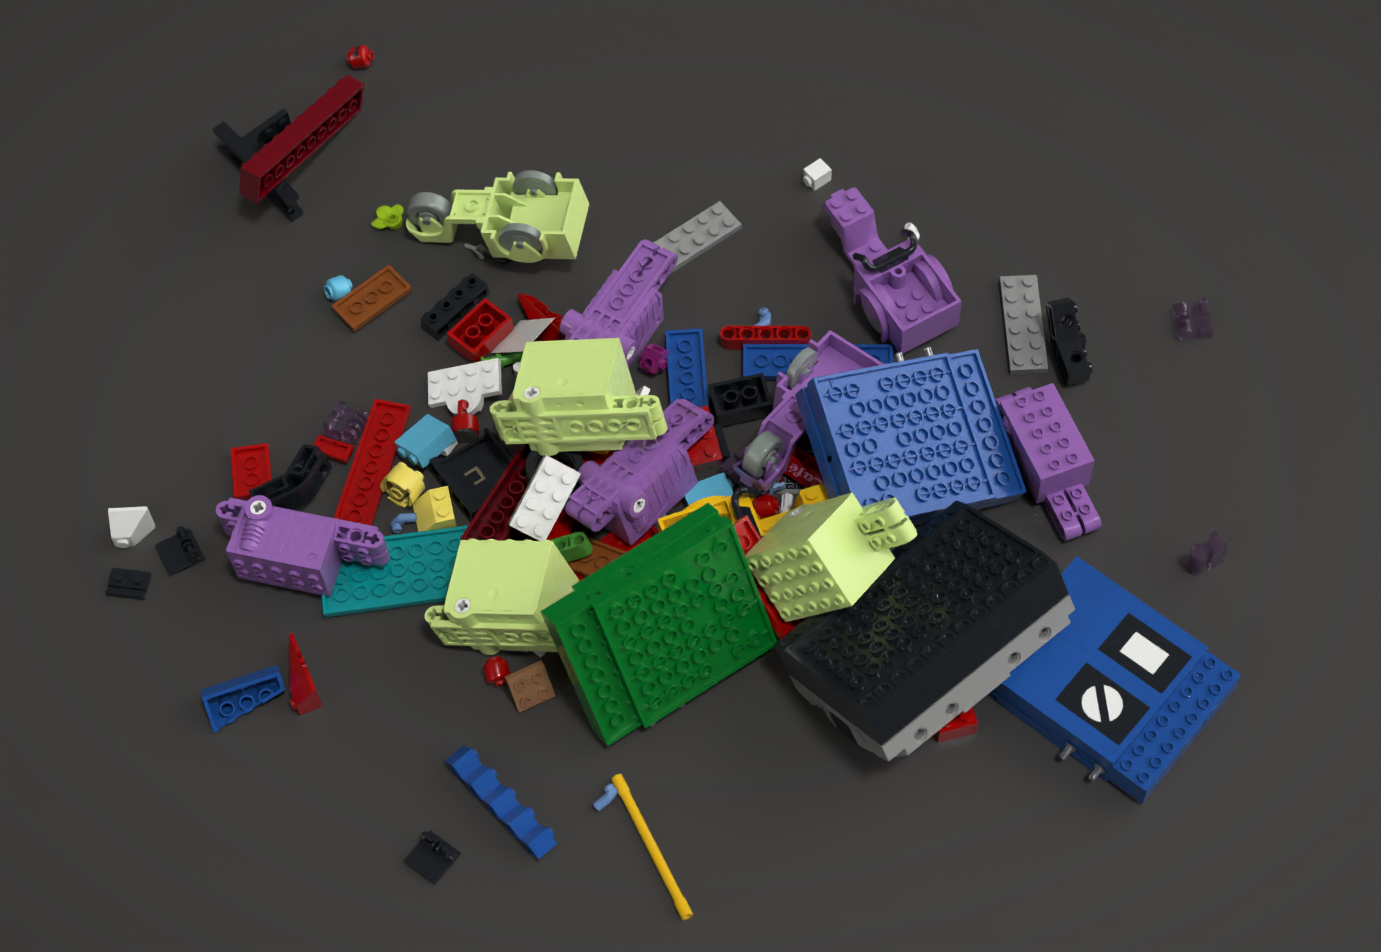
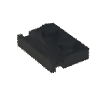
(128, 583)

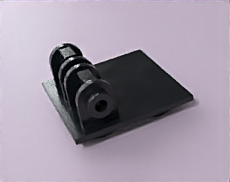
(179, 551)
(432, 856)

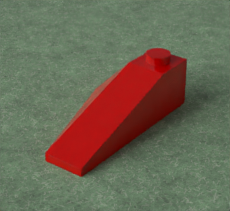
(301, 684)

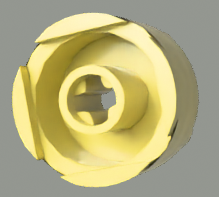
(403, 485)

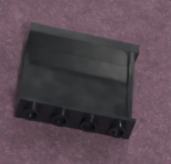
(485, 454)

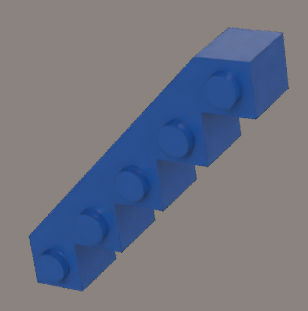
(501, 802)

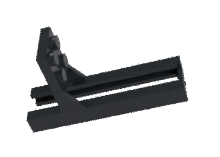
(241, 150)

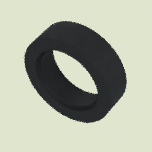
(535, 458)

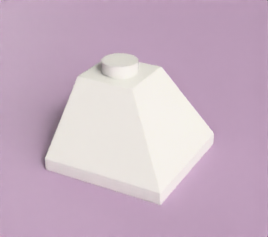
(129, 525)

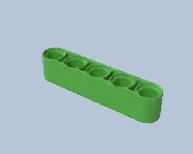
(573, 546)

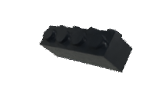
(454, 306)

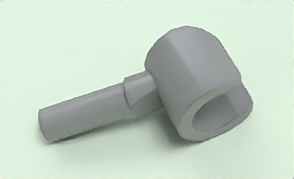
(479, 250)

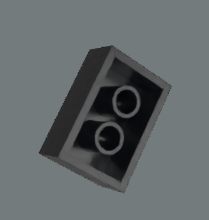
(740, 399)

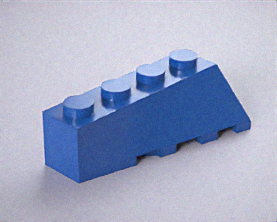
(240, 695)

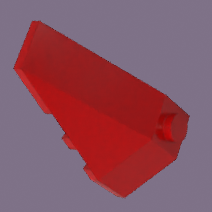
(538, 310)

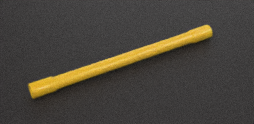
(679, 901)

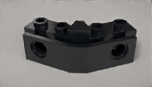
(1067, 342)
(298, 483)

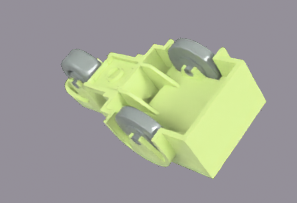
(517, 217)

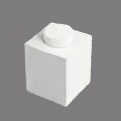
(817, 174)

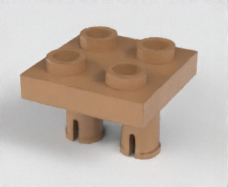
(530, 686)

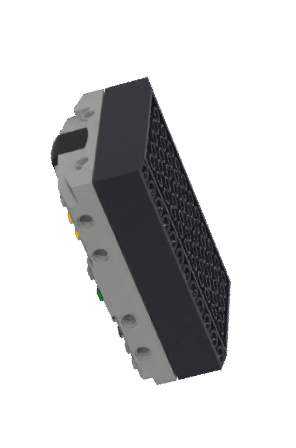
(929, 632)

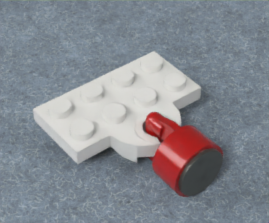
(464, 393)

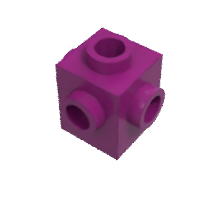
(653, 359)

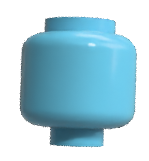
(337, 287)

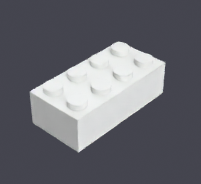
(544, 498)

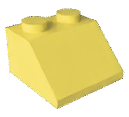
(434, 510)

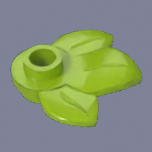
(388, 217)

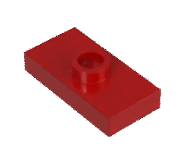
(334, 449)

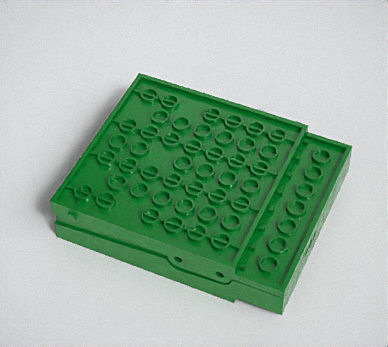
(660, 624)

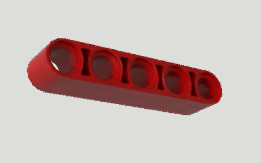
(757, 333)

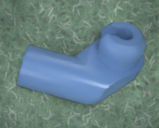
(764, 318)
(400, 519)
(602, 802)

